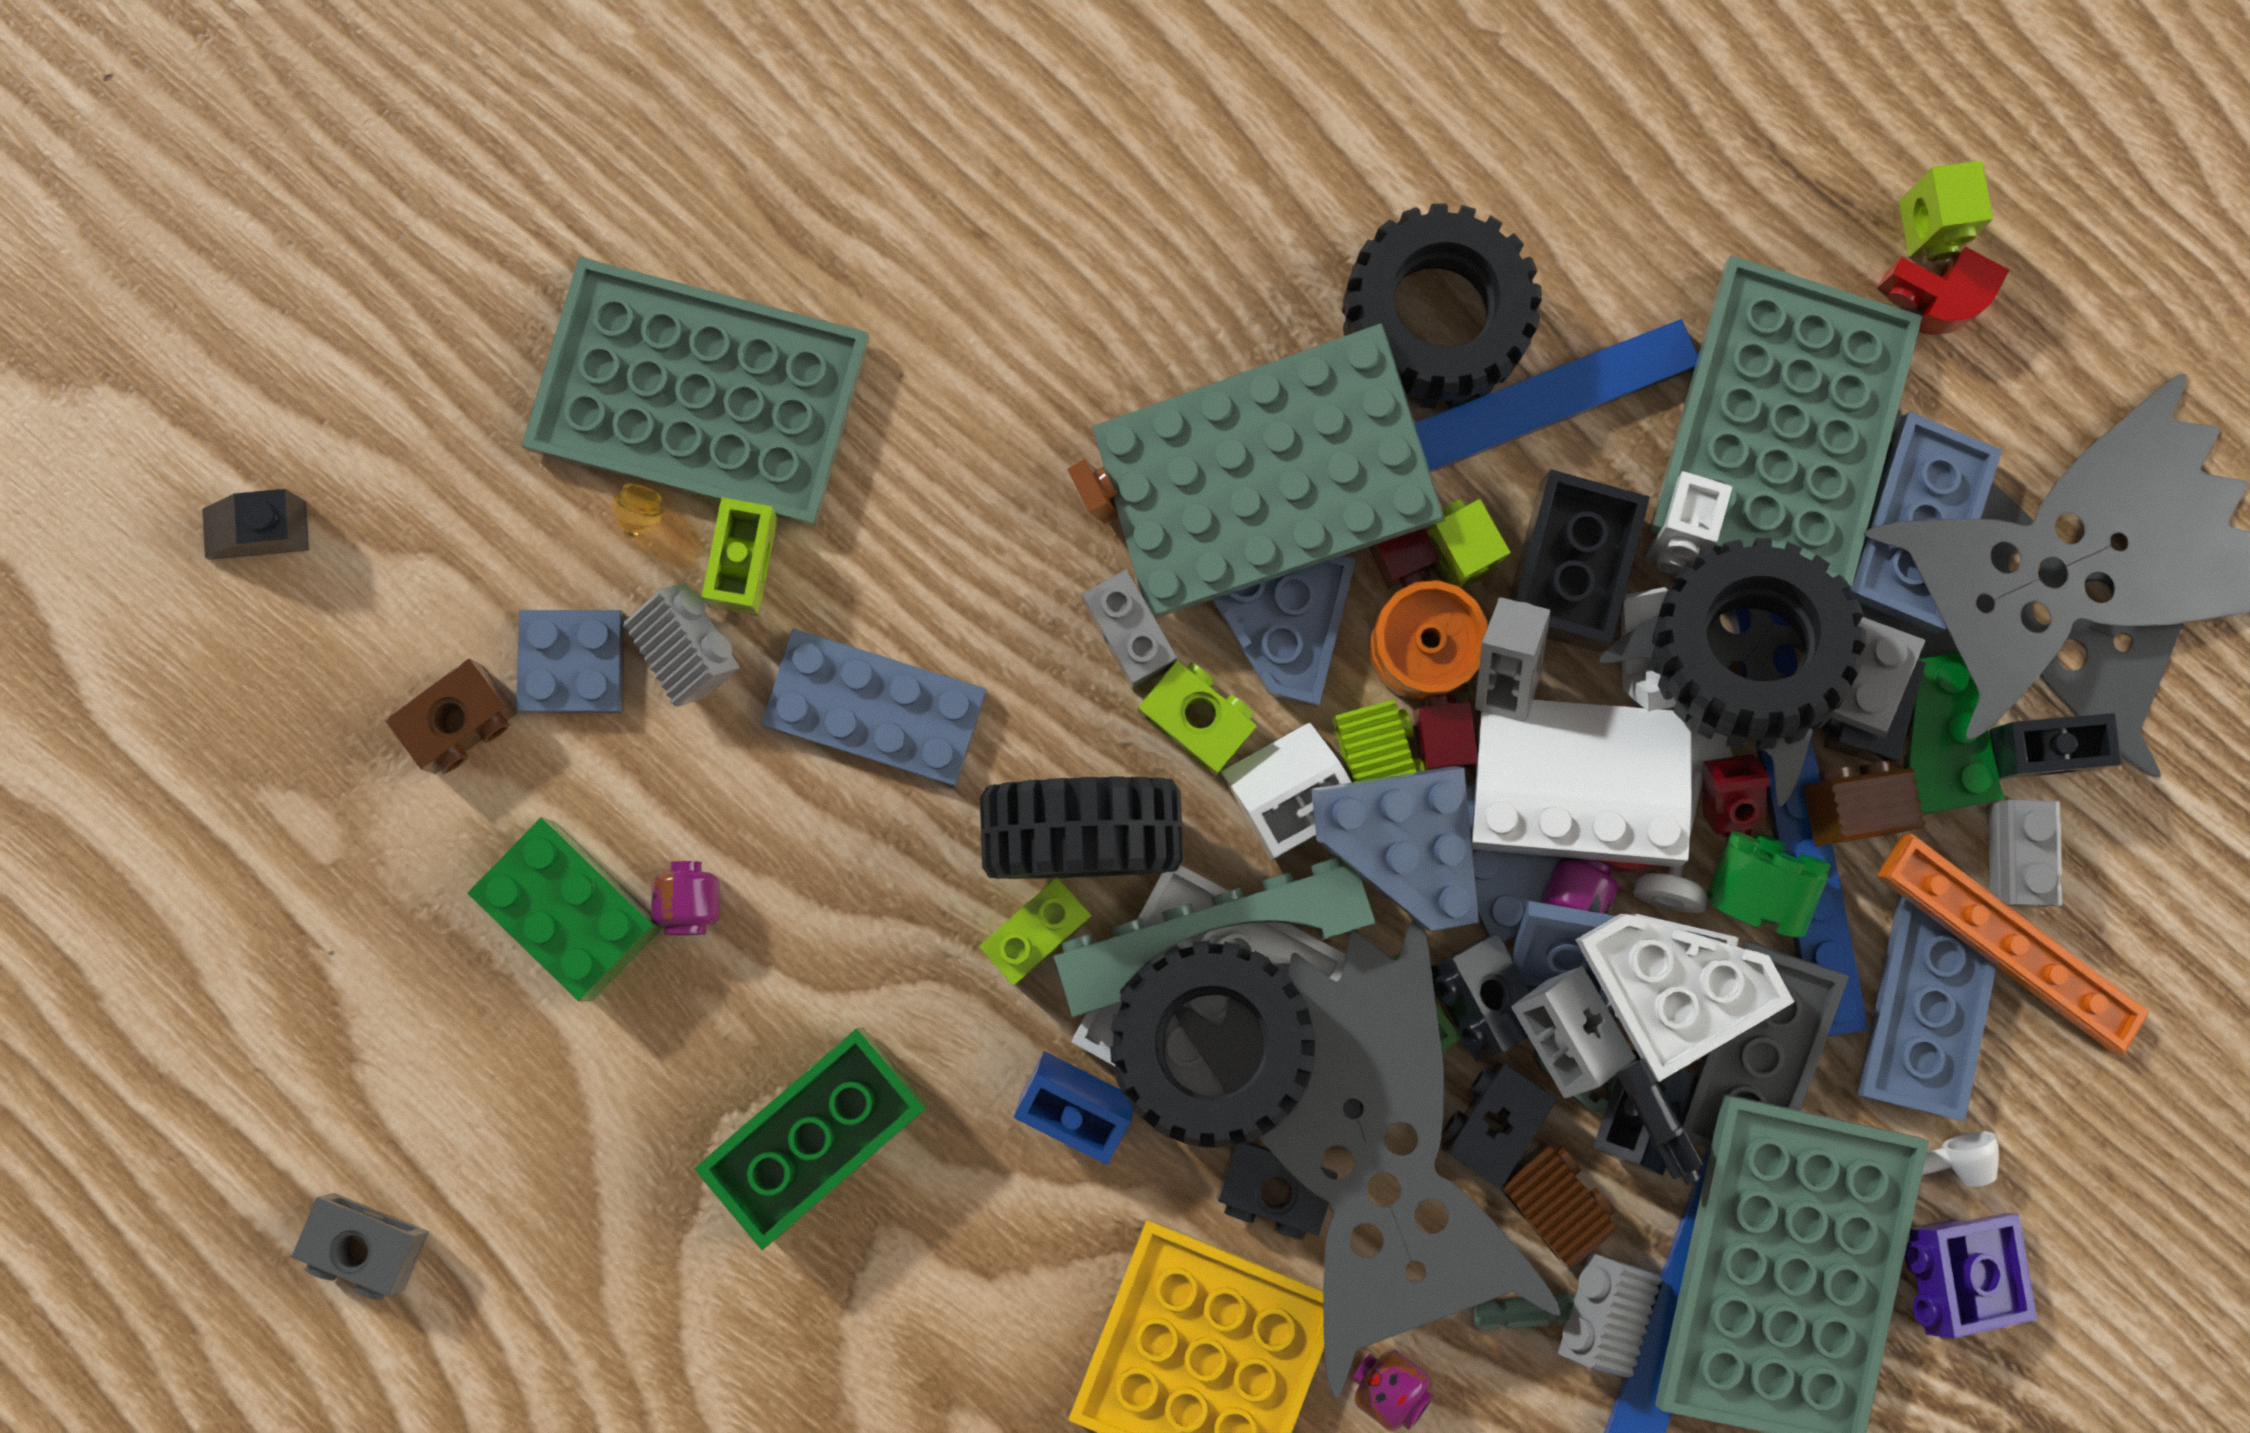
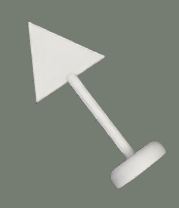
(1670, 889)

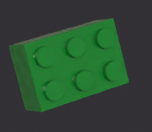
(565, 910)

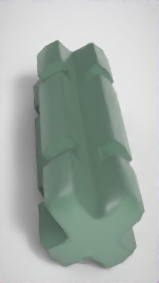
(1519, 1313)

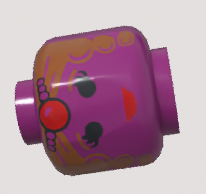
(685, 899)
(1392, 1390)

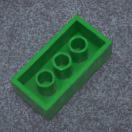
(811, 1137)

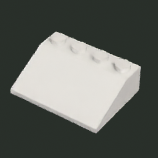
(1585, 784)

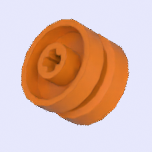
(1450, 619)

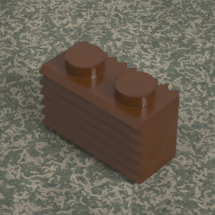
(1863, 805)
(1558, 1204)

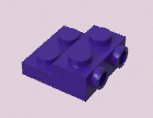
(1970, 1275)

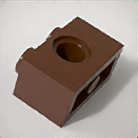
(422, 721)

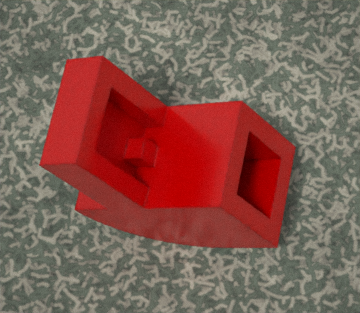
(1946, 300)

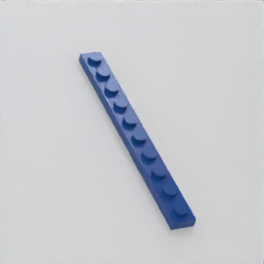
(1828, 935)

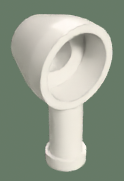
(1970, 1155)

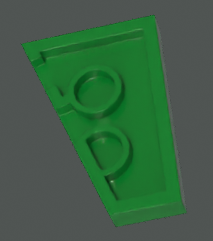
(1946, 764)

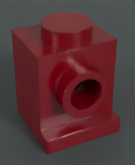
(1735, 794)

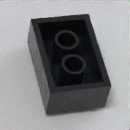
(1579, 557)

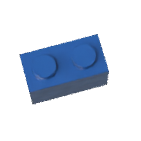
(1074, 1108)

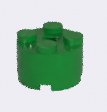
(1766, 885)

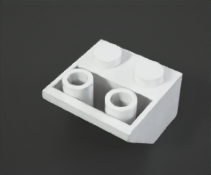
(1277, 786)

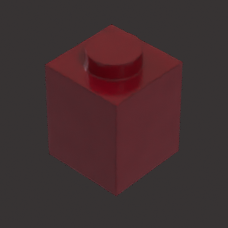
(1405, 558)
(1445, 733)

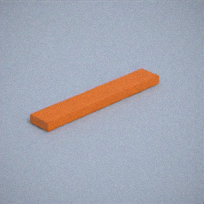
(2012, 944)

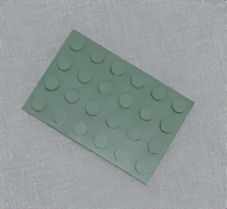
(696, 390)
(1793, 411)
(1268, 472)
(1791, 1271)

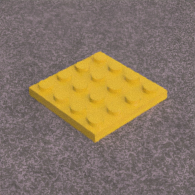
(1201, 1344)

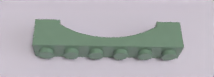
(1327, 902)

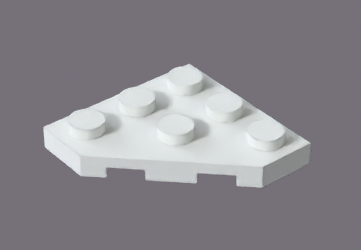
(1680, 989)

